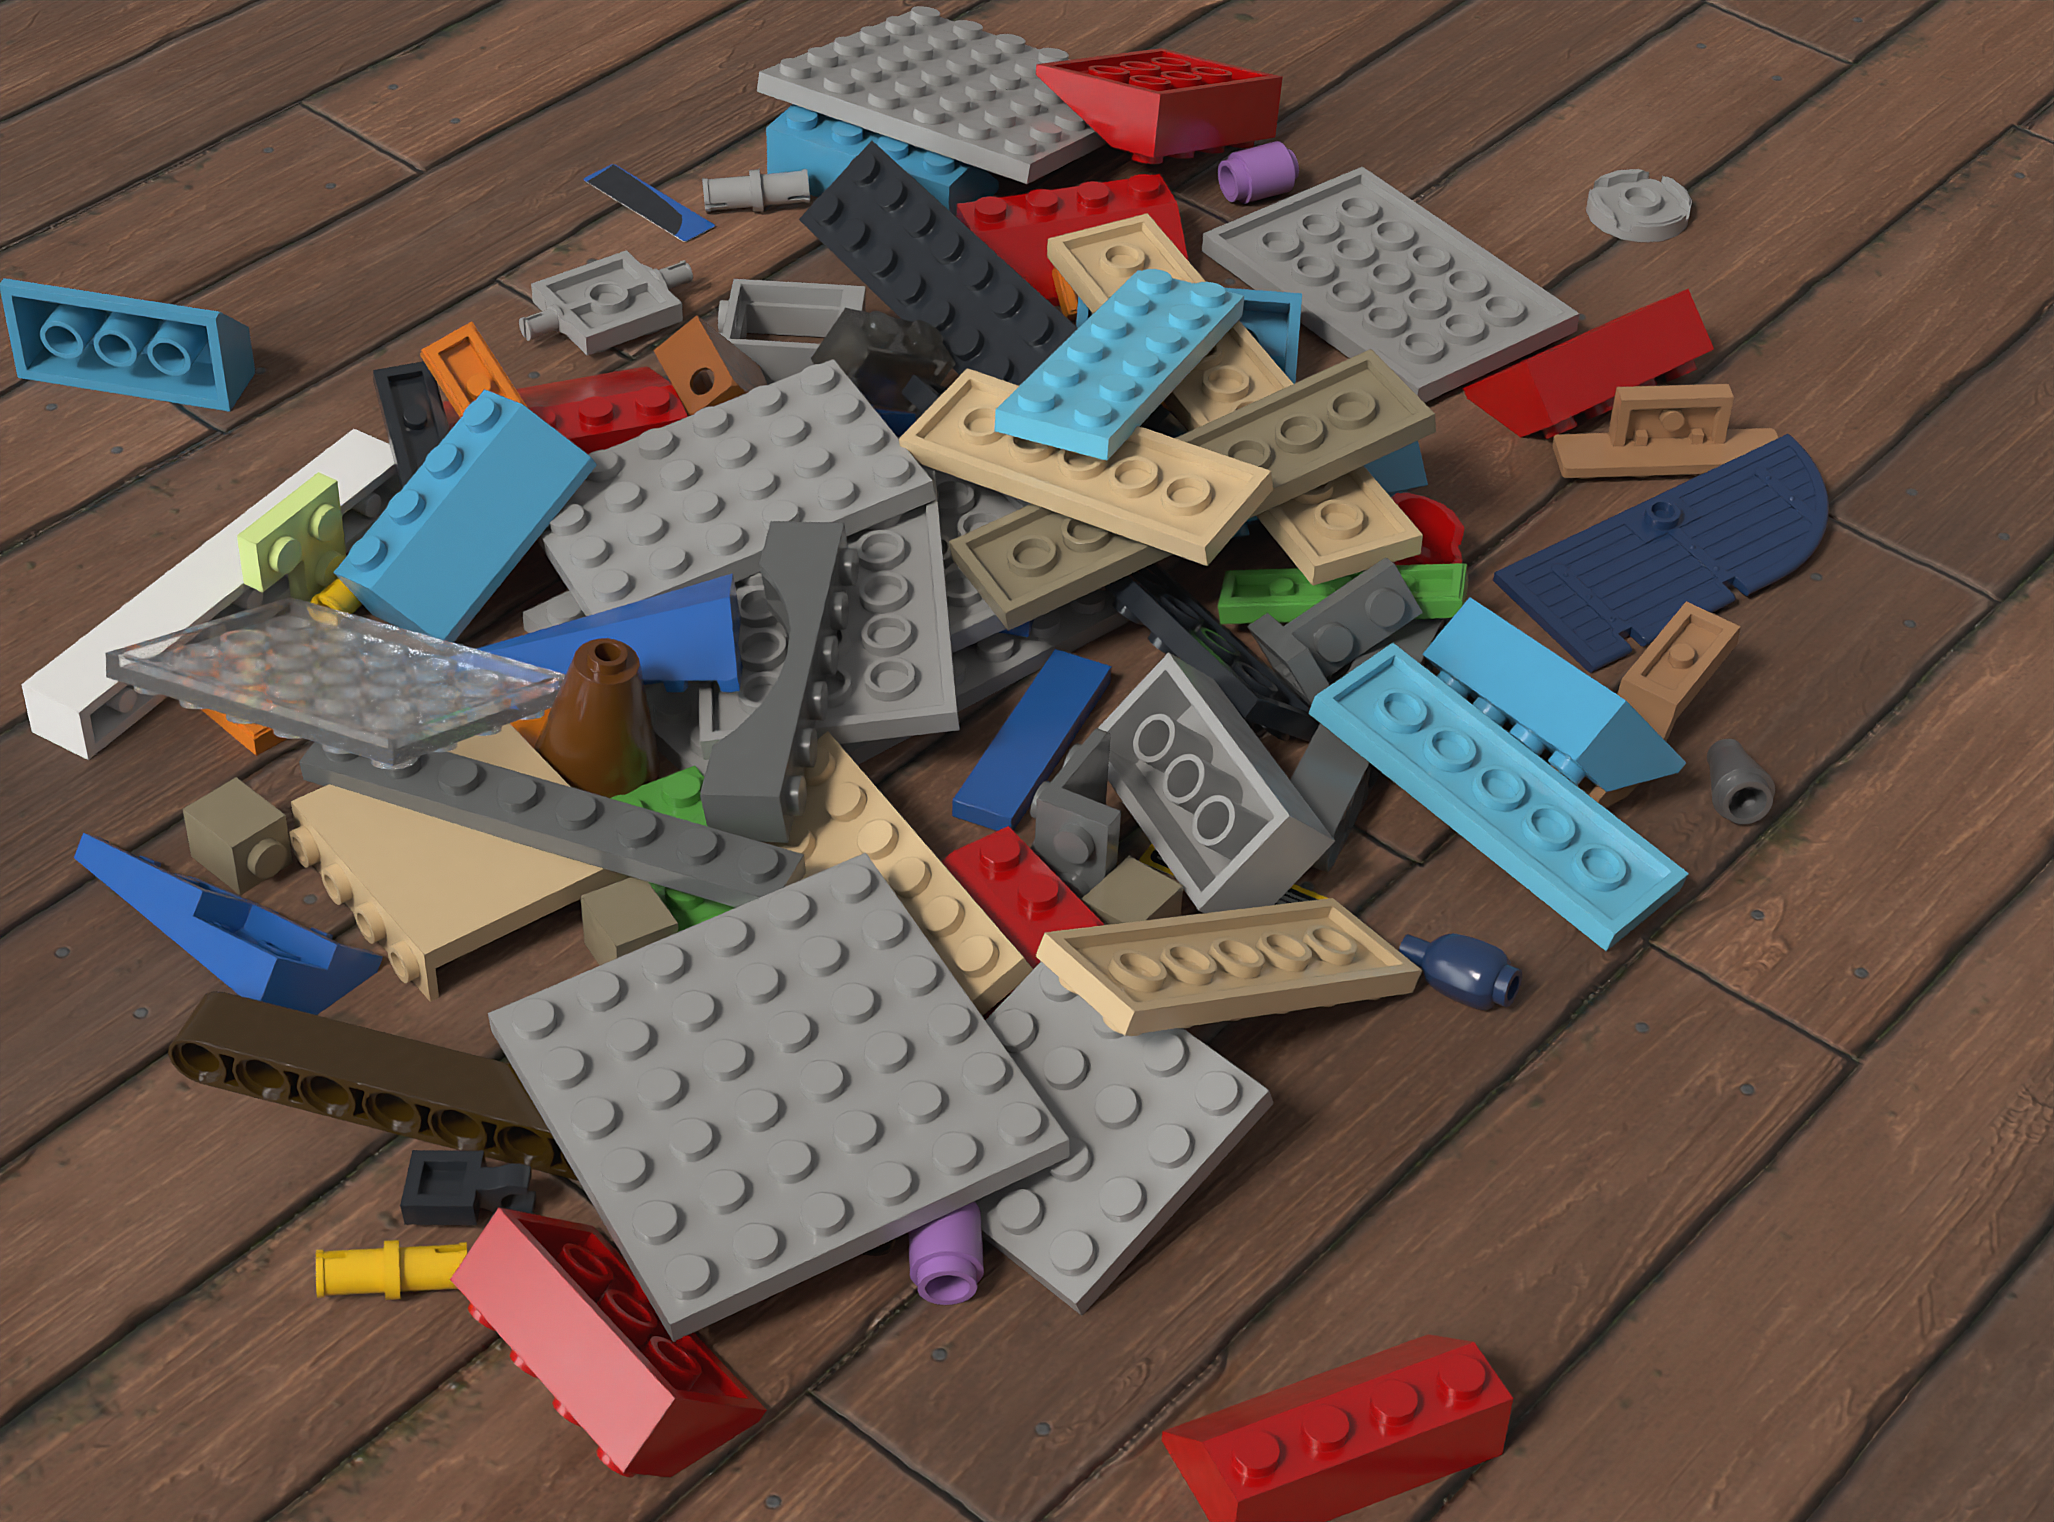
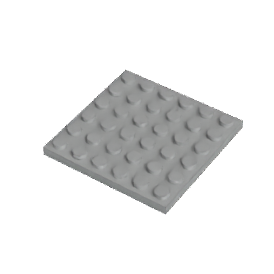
(941, 91)
(774, 1093)

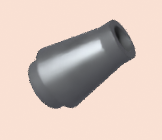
(1738, 783)

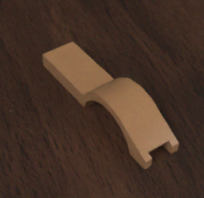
(1671, 676)

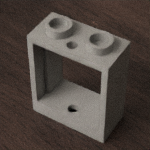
(783, 310)

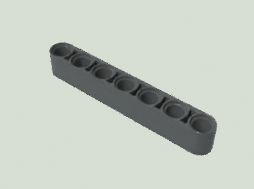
(1334, 775)

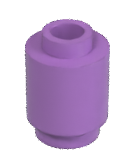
(1258, 173)
(948, 1256)

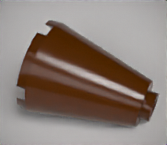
(602, 723)

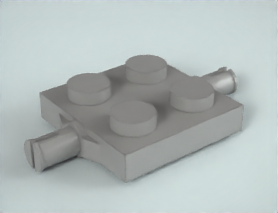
(607, 302)

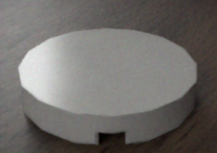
(1638, 207)

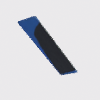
(649, 202)

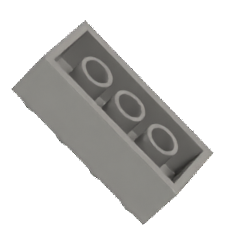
(1209, 792)

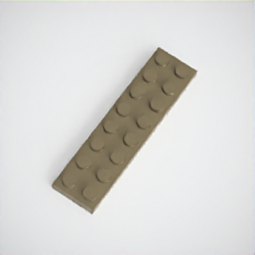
(1300, 434)

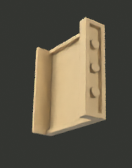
(431, 883)

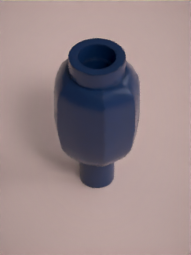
(1465, 969)

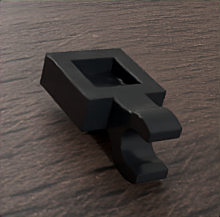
(455, 1184)

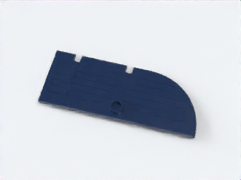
(1689, 544)

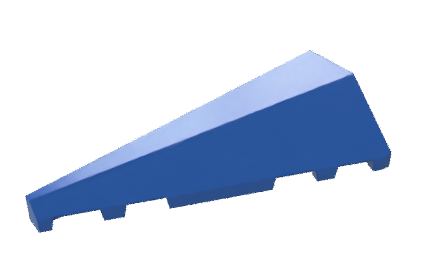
(675, 635)
(232, 936)

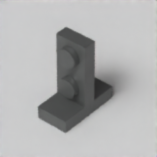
(1336, 628)

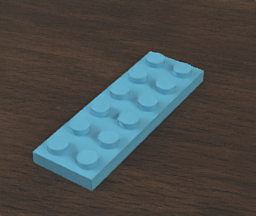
(1120, 364)
(1499, 795)

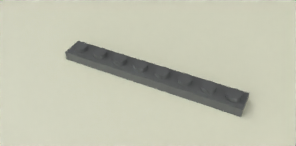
(569, 823)

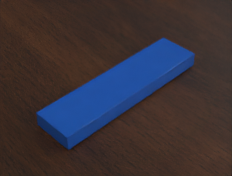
(1031, 741)

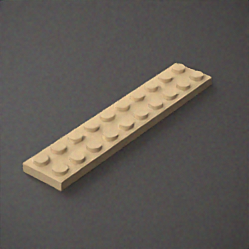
(1324, 531)

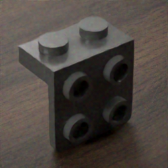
(1073, 824)

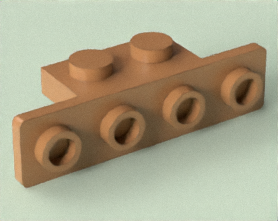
(1660, 434)

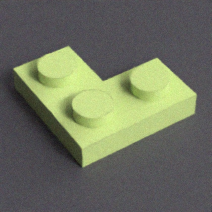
(297, 539)

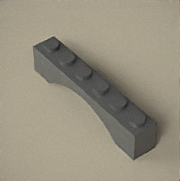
(758, 769)

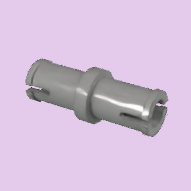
(756, 190)

